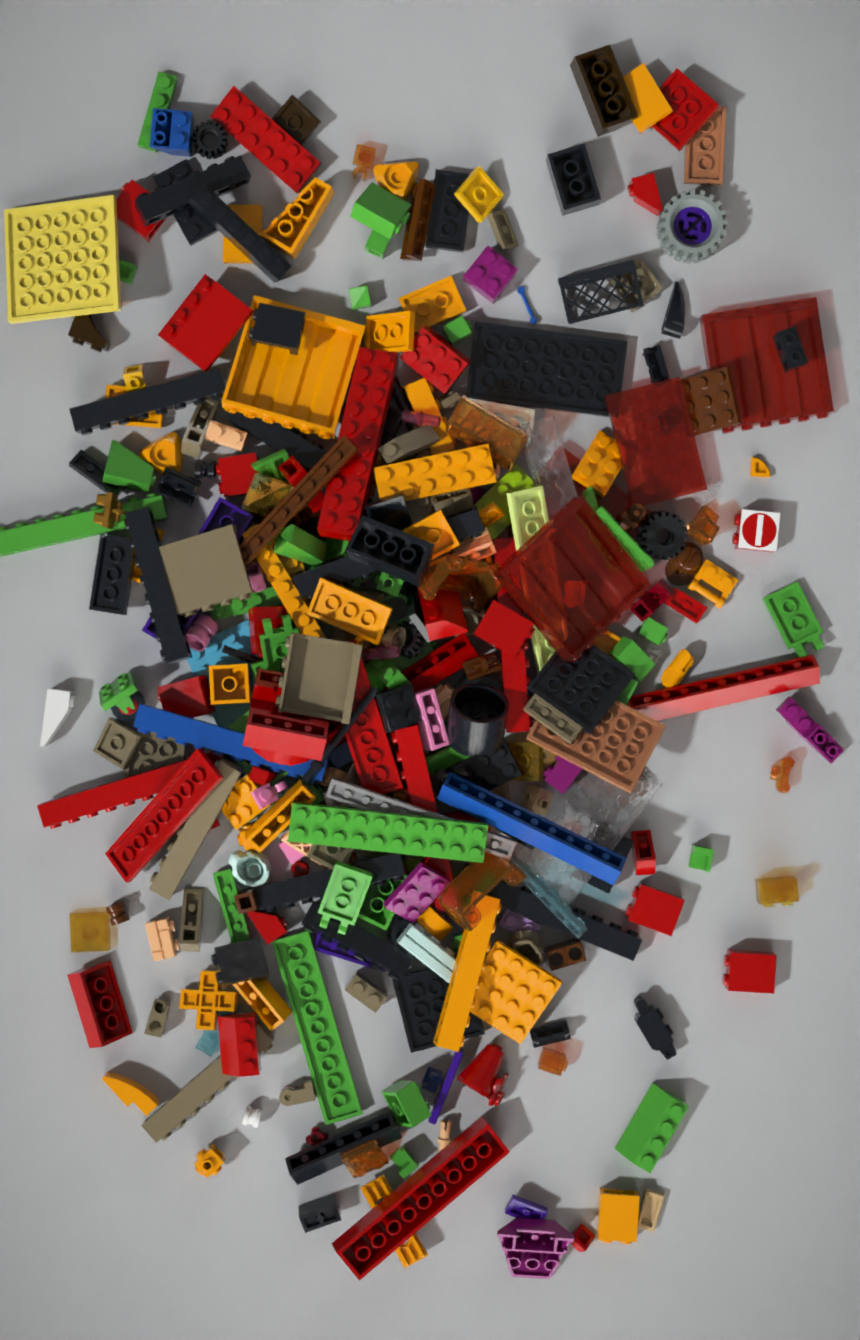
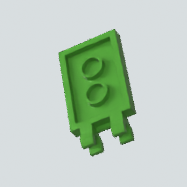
(794, 619)
(274, 642)
(344, 895)

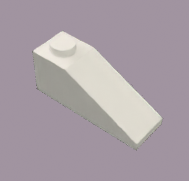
(57, 708)

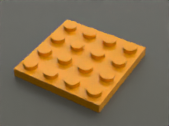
(512, 991)

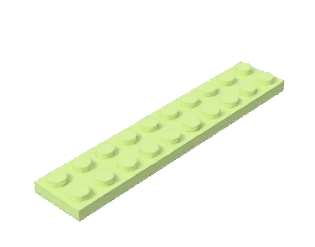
(527, 516)

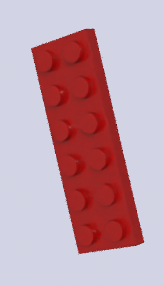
(265, 139)

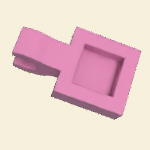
(266, 794)

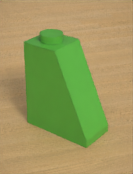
(127, 469)
(300, 546)

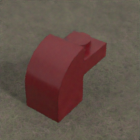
(651, 601)

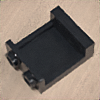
(278, 327)
(240, 962)

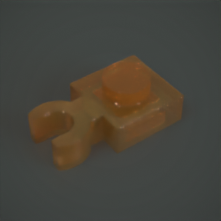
(363, 159)

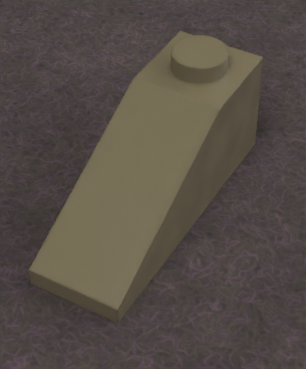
(194, 437)
(408, 445)
(191, 920)

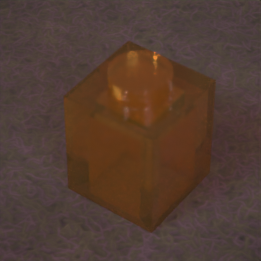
(552, 1061)

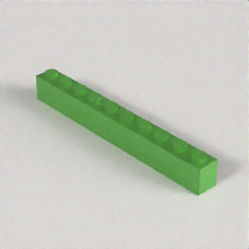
(72, 527)

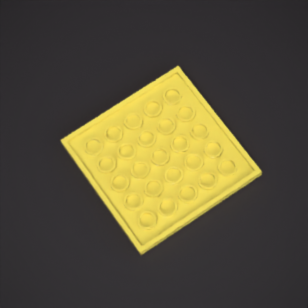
(62, 259)

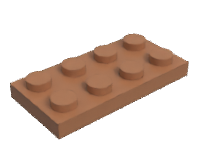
(706, 152)

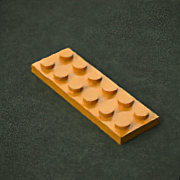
(436, 474)

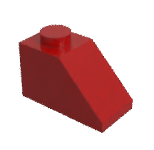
(646, 193)
(643, 852)
(269, 924)

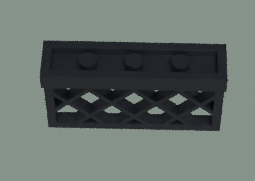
(596, 275)

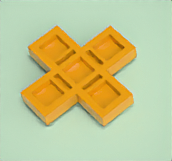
(208, 1001)

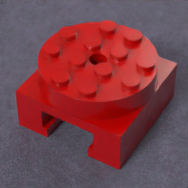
(281, 736)

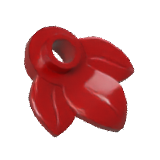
(497, 1094)

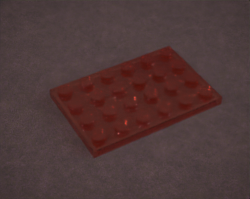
(656, 442)

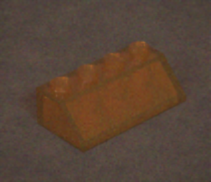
(479, 426)

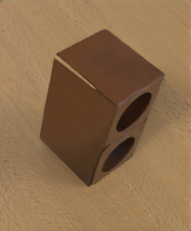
(557, 948)

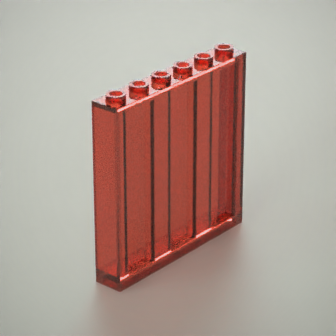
(761, 386)
(572, 579)

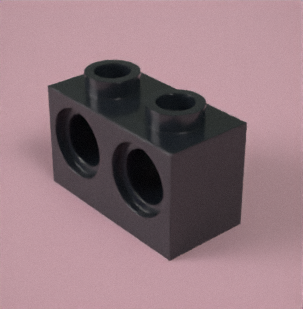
(790, 349)

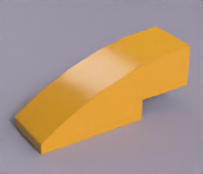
(131, 1091)

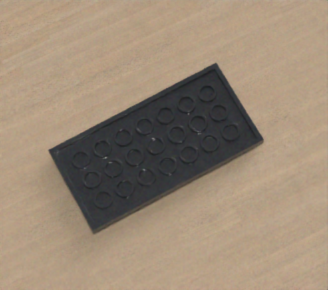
(544, 369)

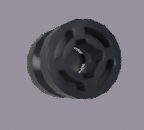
(205, 469)

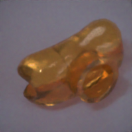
(781, 774)

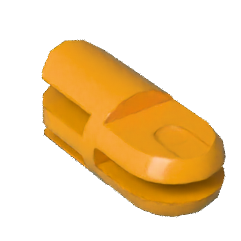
(677, 669)

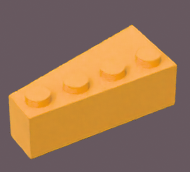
(297, 221)

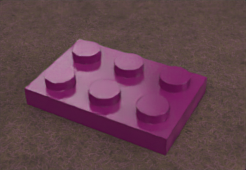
(416, 892)

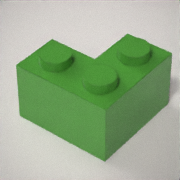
(384, 674)

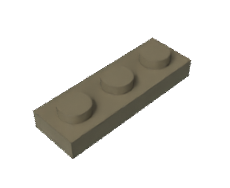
(552, 718)

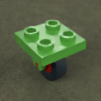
(122, 697)

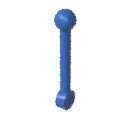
(521, 290)

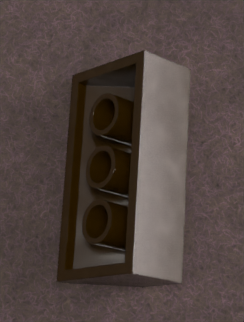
(603, 90)

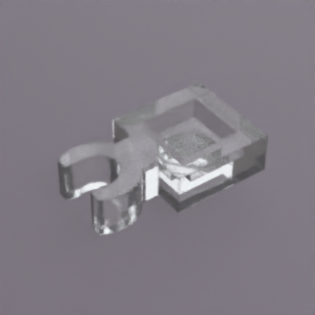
(706, 496)

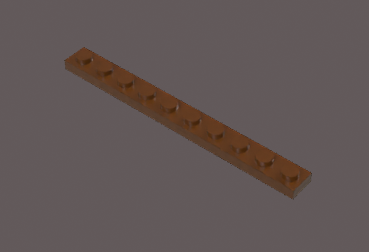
(297, 499)

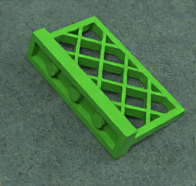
(632, 548)

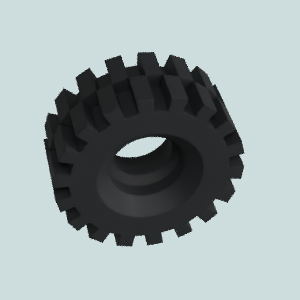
(648, 533)

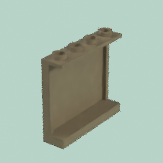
(206, 571)
(319, 677)

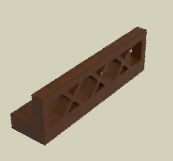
(418, 223)

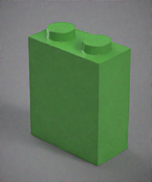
(381, 211)

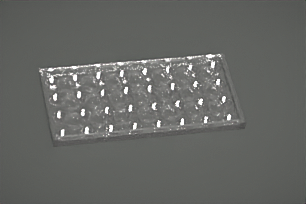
(592, 811)

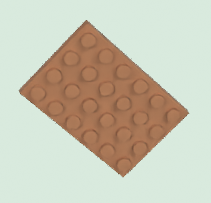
(614, 749)

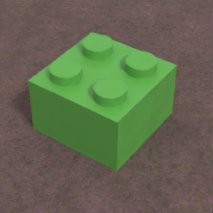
(407, 1103)

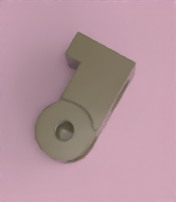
(157, 1018)
(299, 1094)

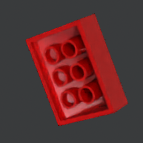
(205, 323)

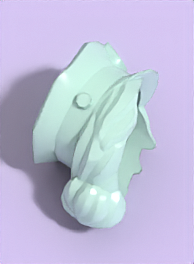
(250, 868)

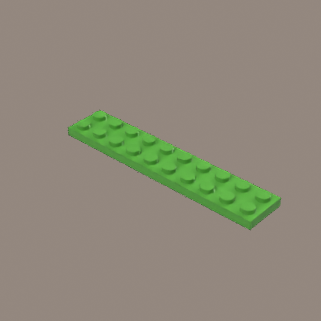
(387, 832)
(317, 1027)

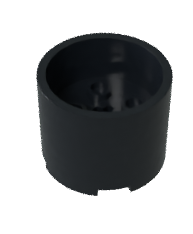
(477, 719)

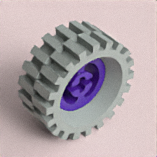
(676, 213)

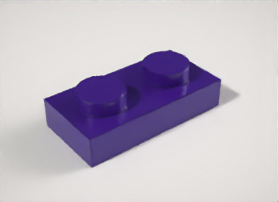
(523, 1208)

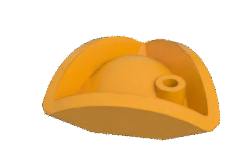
(397, 177)
(163, 452)

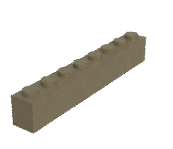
(194, 832)
(194, 1093)

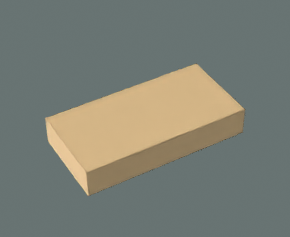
(650, 1209)

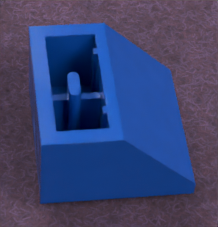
(172, 131)

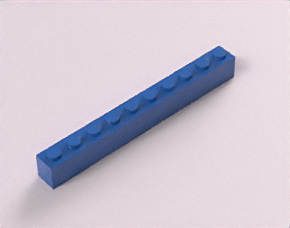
(211, 736)
(532, 828)

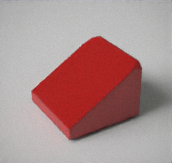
(262, 775)
(583, 1238)

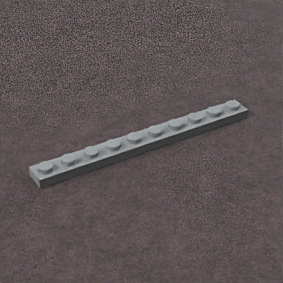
(371, 800)

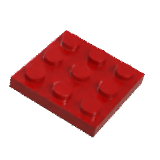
(690, 110)

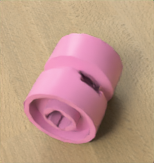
(201, 632)

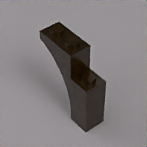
(85, 332)

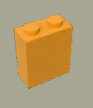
(618, 1215)

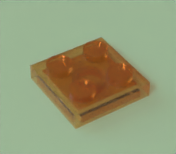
(364, 1159)

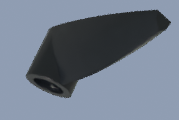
(675, 314)

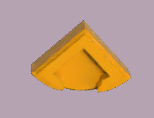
(758, 468)

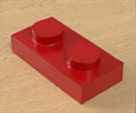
(686, 605)

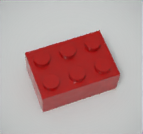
(436, 359)

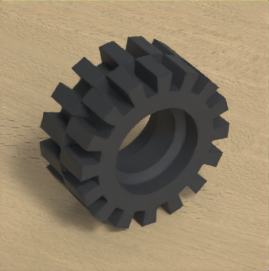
(204, 129)
(417, 643)

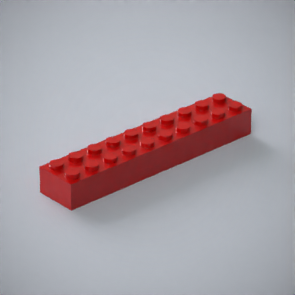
(364, 427)
(420, 1198)

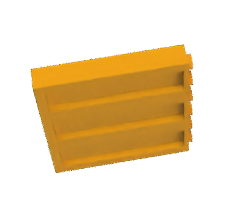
(296, 389)

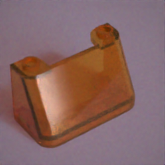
(463, 575)
(473, 885)

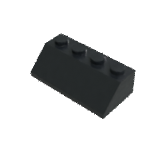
(390, 551)

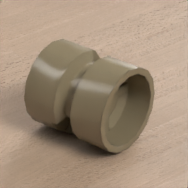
(393, 636)

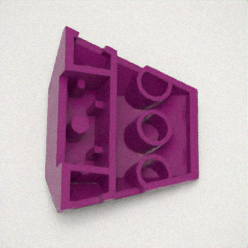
(534, 1246)

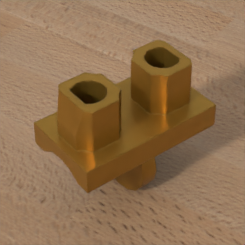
(112, 510)

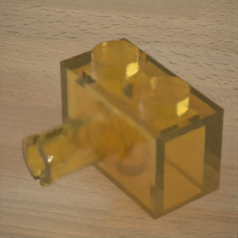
(777, 890)

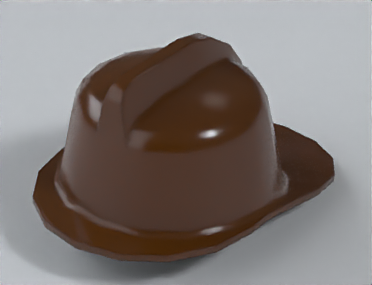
(685, 565)

